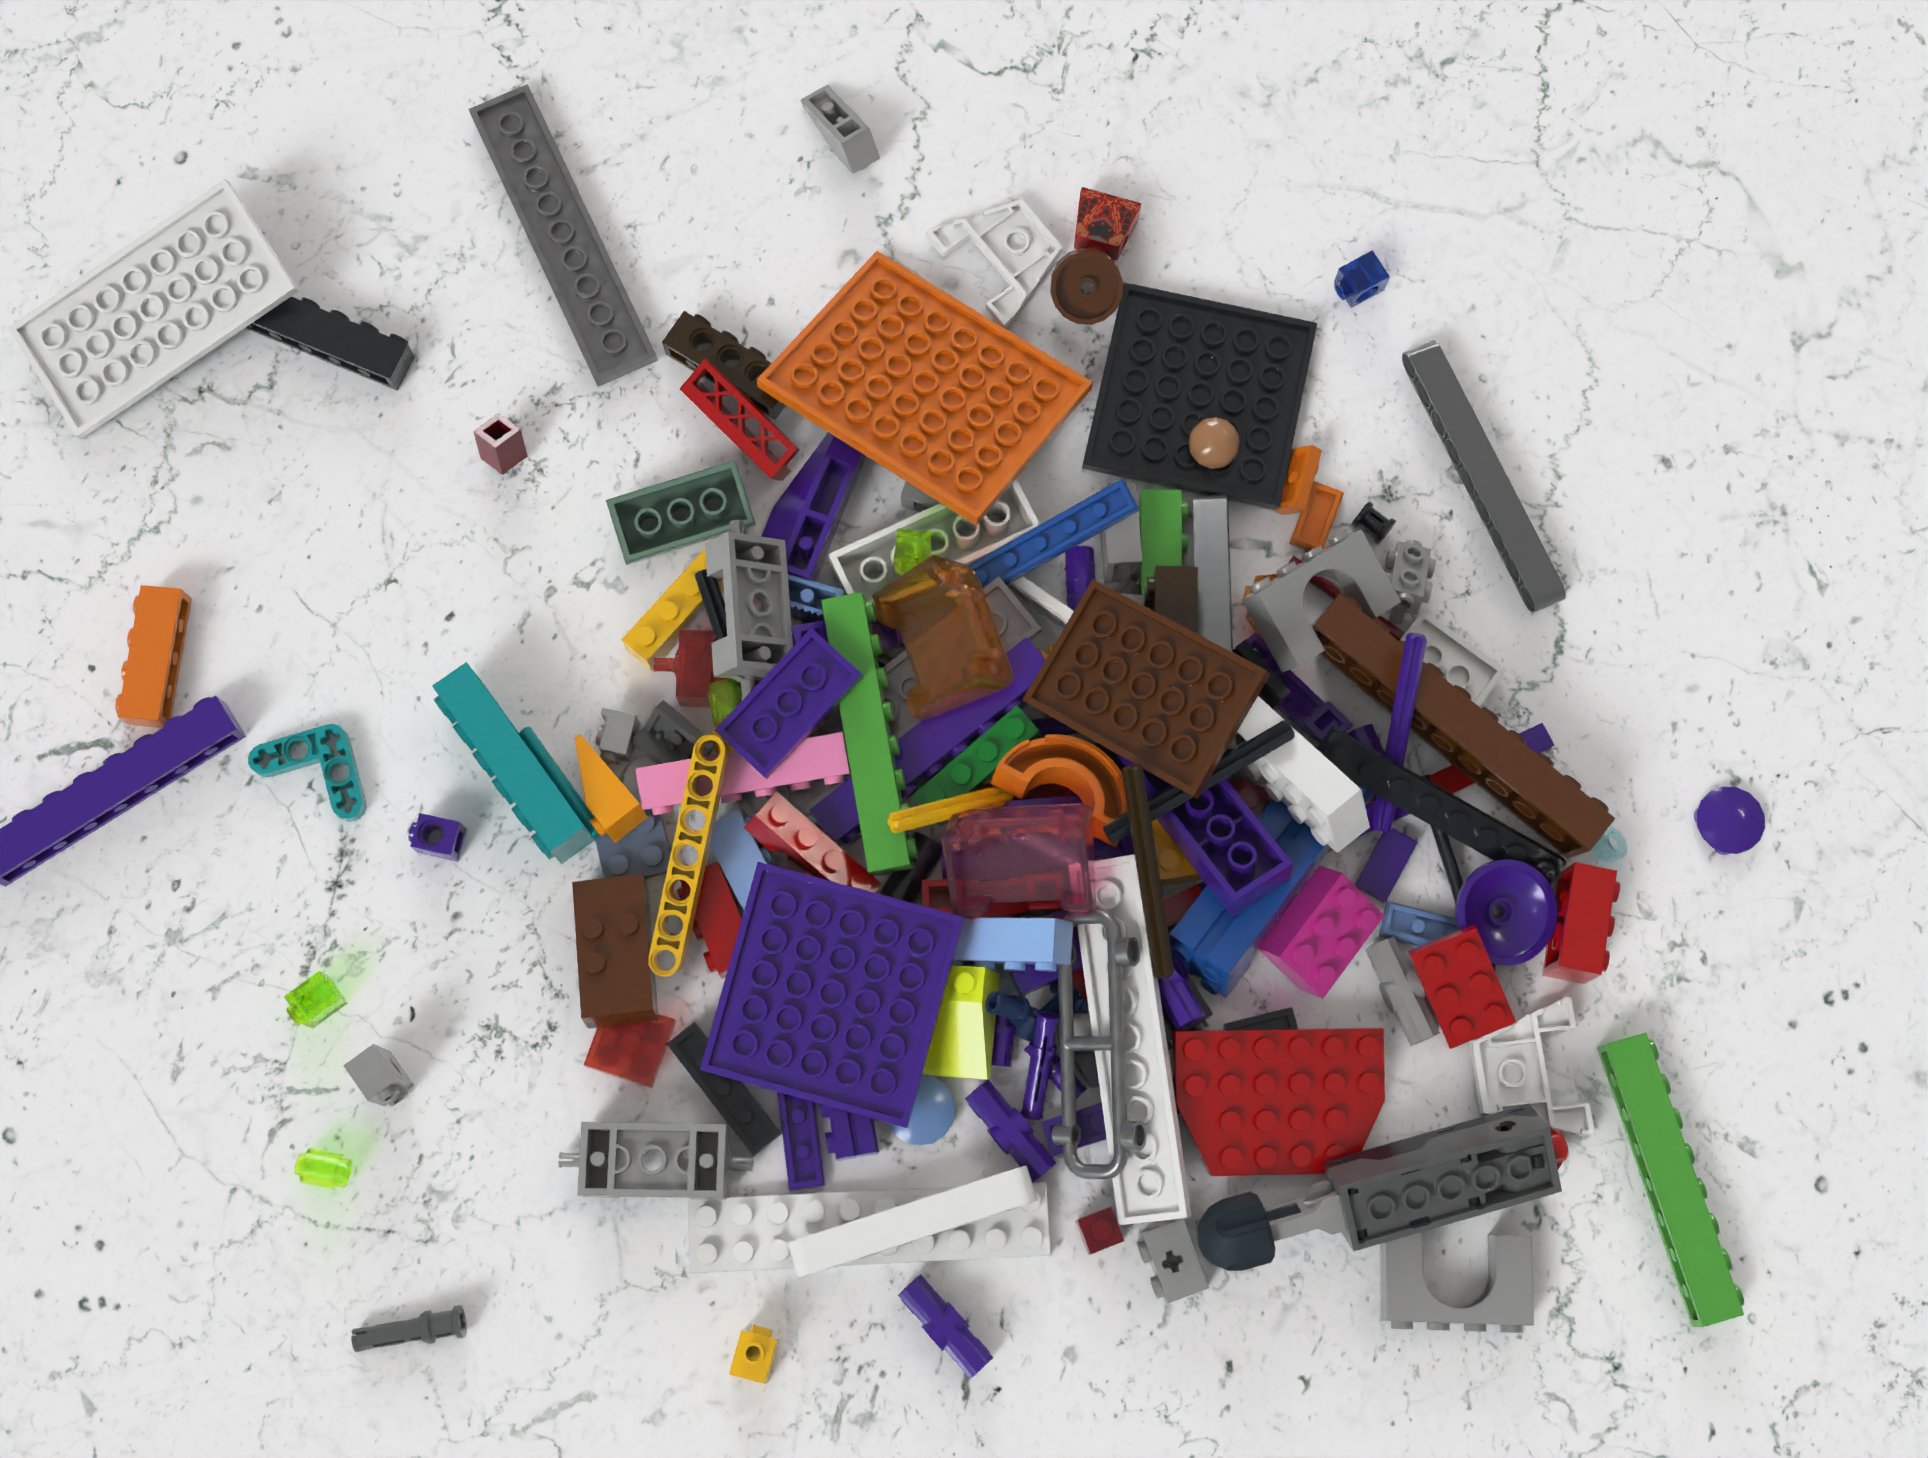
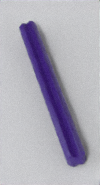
(1401, 719)

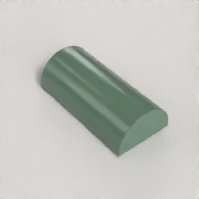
(679, 512)

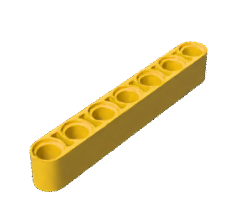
(677, 869)

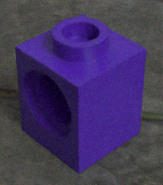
(450, 844)

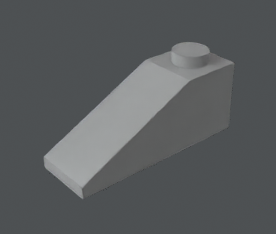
(841, 129)

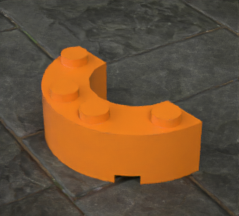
(1069, 764)

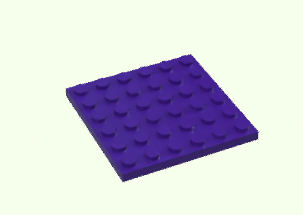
(832, 994)

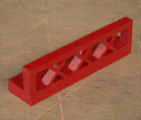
(734, 425)

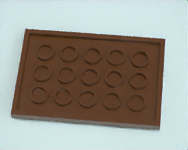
(1146, 688)

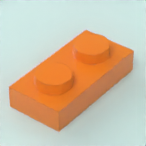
(1299, 479)

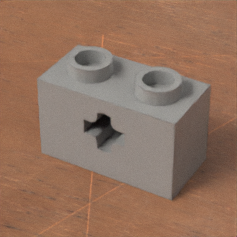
(379, 1076)
(1189, 1275)

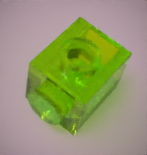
(911, 549)
(314, 1000)

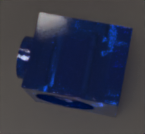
(1361, 279)

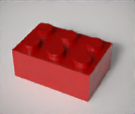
(1583, 923)

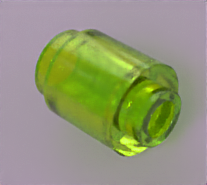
(723, 699)
(323, 1168)

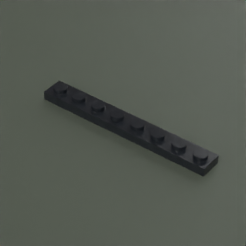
(1436, 805)

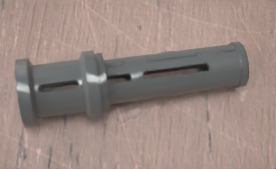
(426, 1327)

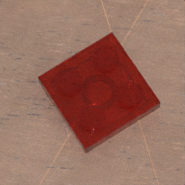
(631, 1050)

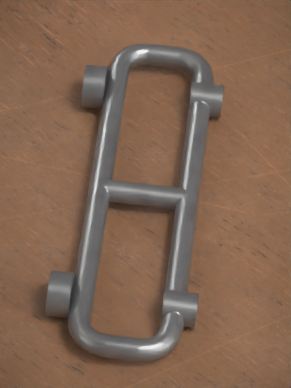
(1126, 1134)

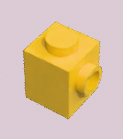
(754, 1354)

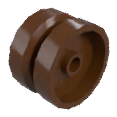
(1082, 266)

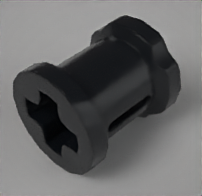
(1373, 523)

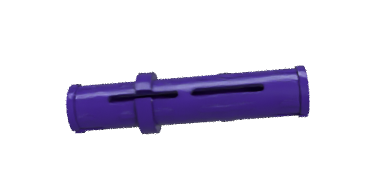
(1042, 1051)

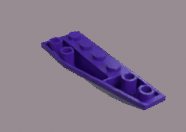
(814, 506)

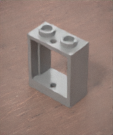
(1122, 546)

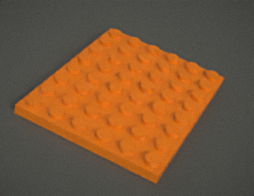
(925, 386)

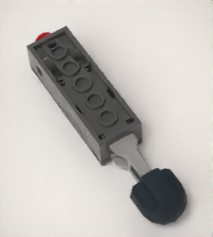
(1398, 1189)

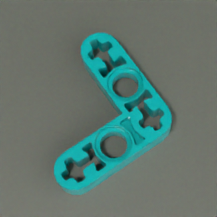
(317, 753)

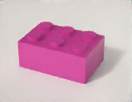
(1320, 931)

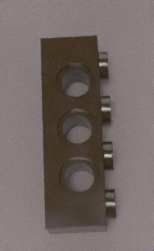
(693, 330)

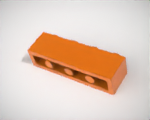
(153, 656)

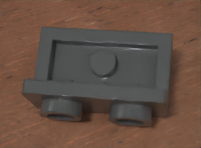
(668, 736)

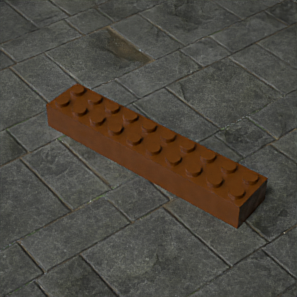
(1464, 732)

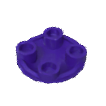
(1730, 820)

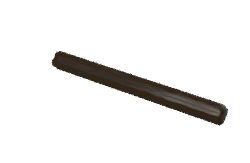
(1147, 871)

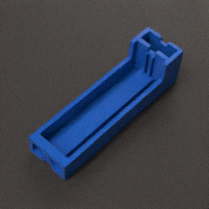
(1222, 946)

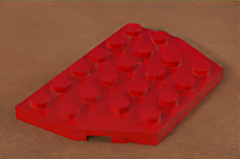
(1278, 1096)

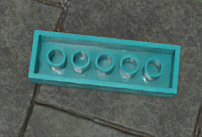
(516, 768)

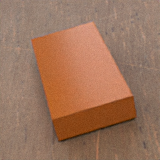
(1317, 519)

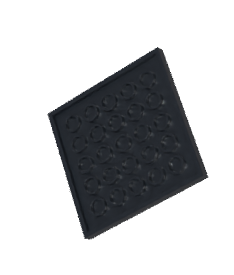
(1191, 362)

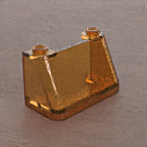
(945, 635)

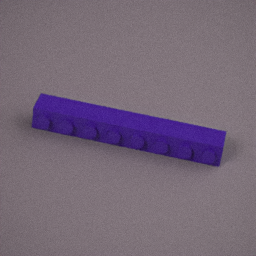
(933, 743)
(116, 786)

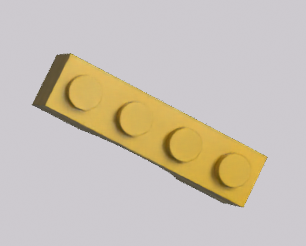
(660, 626)

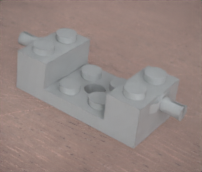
(754, 638)
(693, 1164)

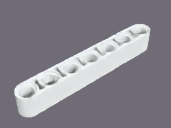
(912, 1221)

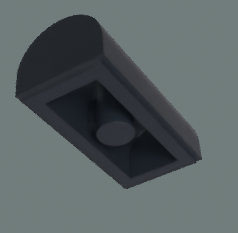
(907, 884)

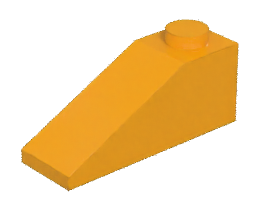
(607, 799)

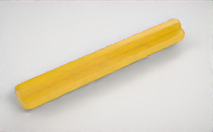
(945, 808)

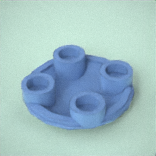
(931, 1113)

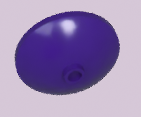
(1525, 906)

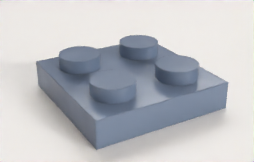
(640, 851)

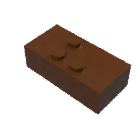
(614, 951)

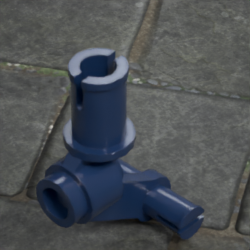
(1024, 1015)

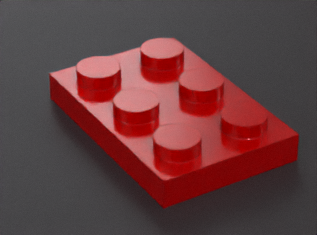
(1462, 986)

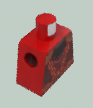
(1105, 222)

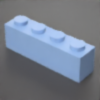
(737, 853)
(1015, 943)

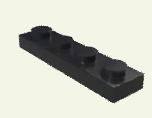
(726, 1094)

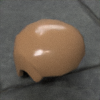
(1214, 442)

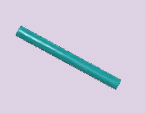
(558, 778)

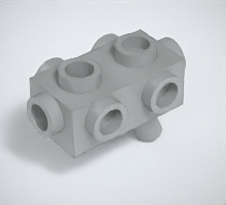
(1408, 573)

